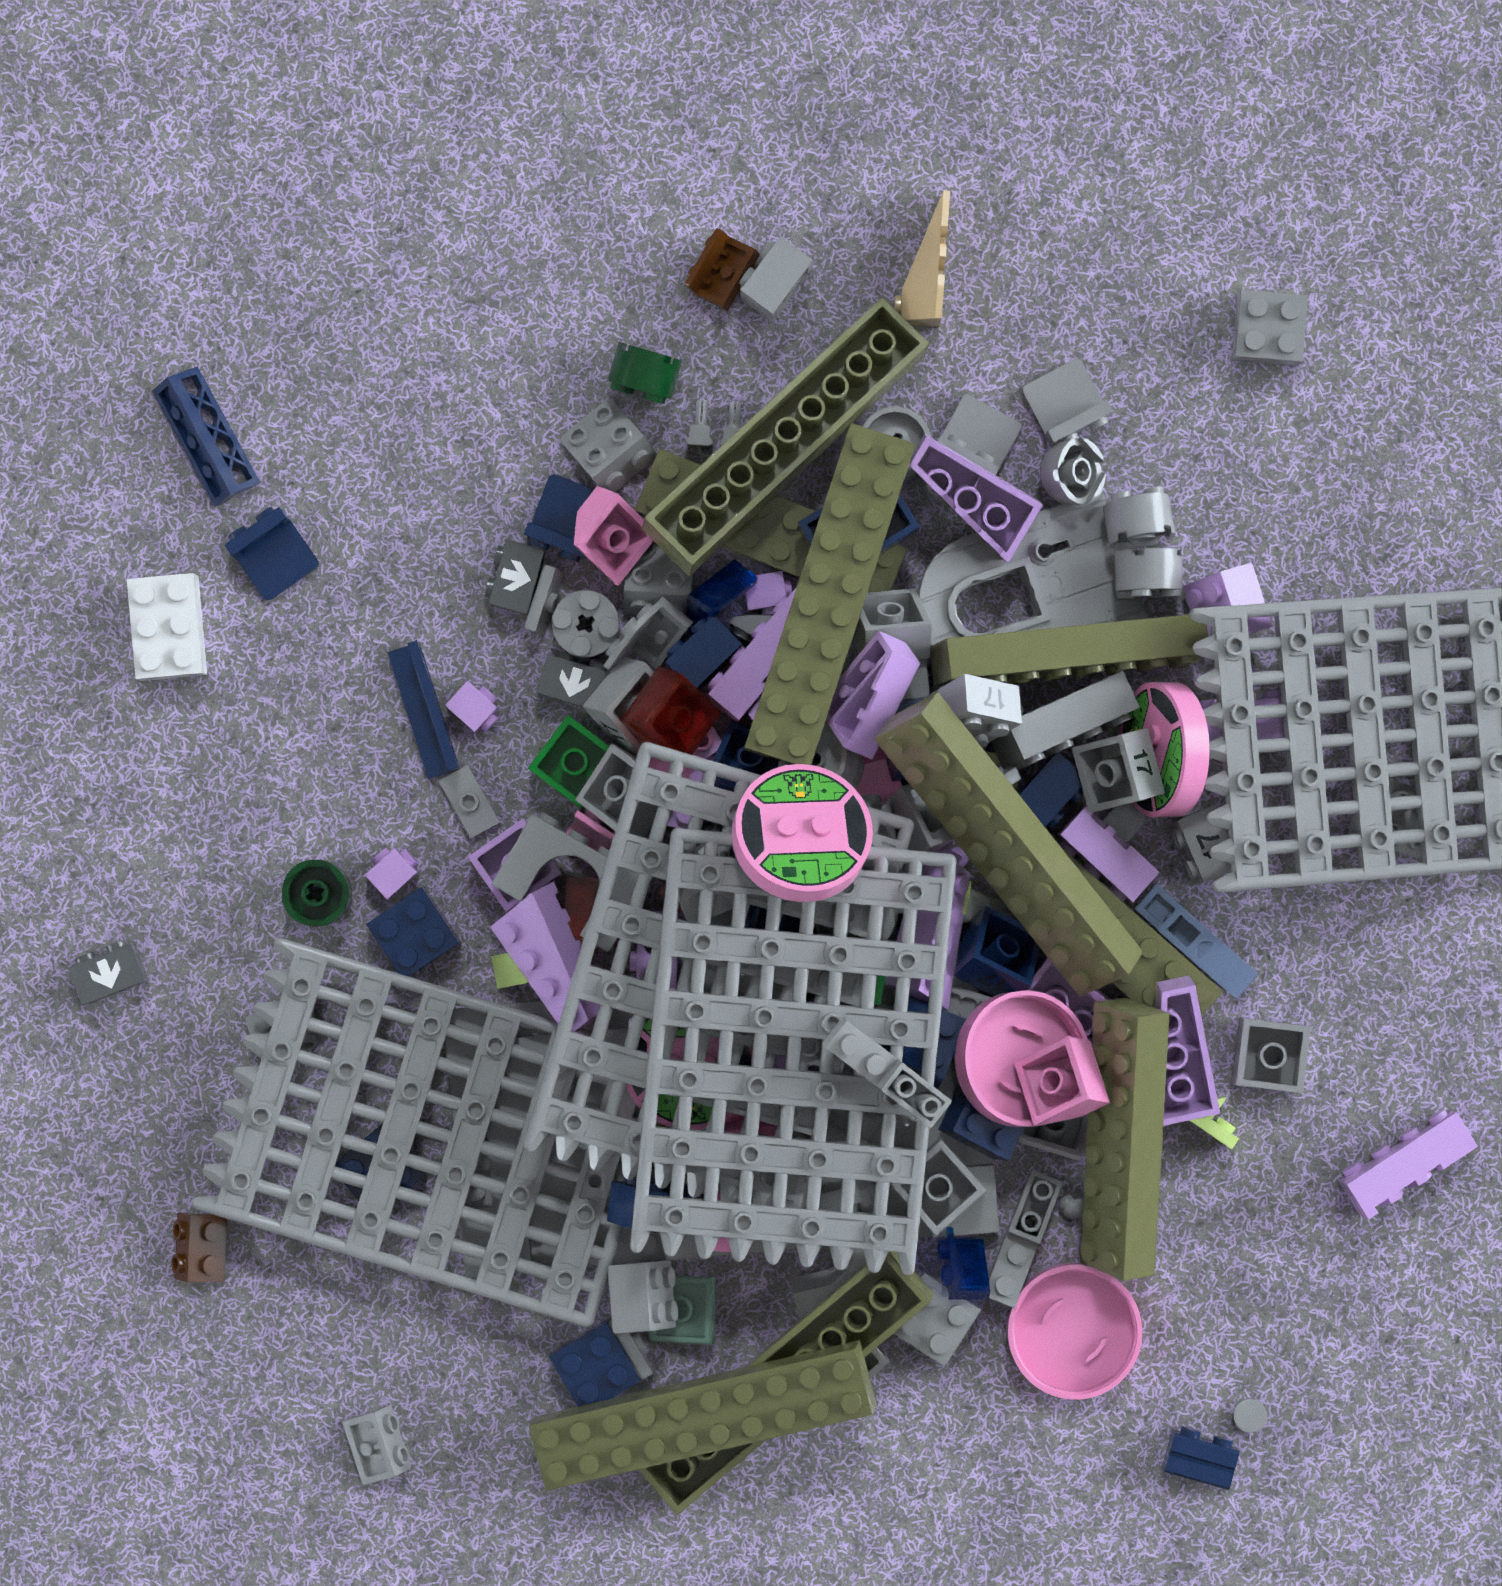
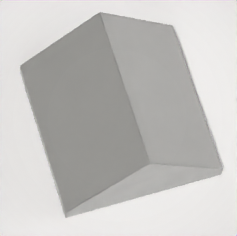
(1060, 1137)

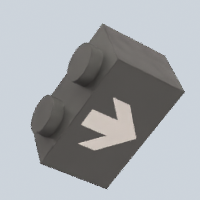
(516, 576)
(569, 680)
(108, 973)

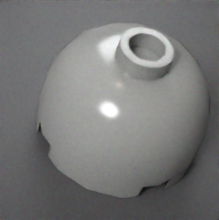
(1073, 472)

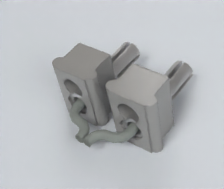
(701, 432)

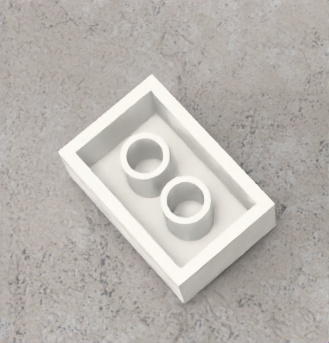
(166, 627)

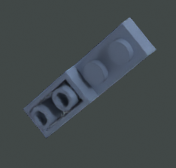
(1196, 941)

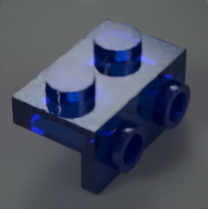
(719, 591)
(964, 1267)

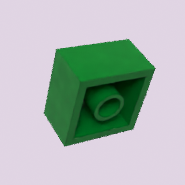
(569, 758)

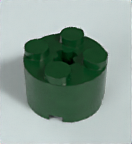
(644, 372)
(297, 892)

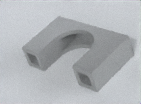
(543, 842)
(815, 1287)

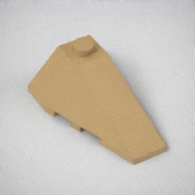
(924, 286)

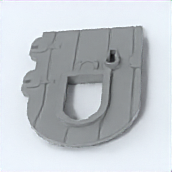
(1064, 587)

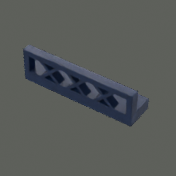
(199, 437)
(423, 710)

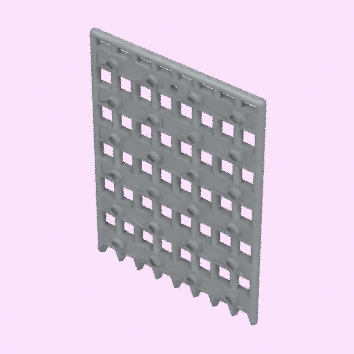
(1366, 737)
(612, 989)
(791, 1087)
(401, 1122)

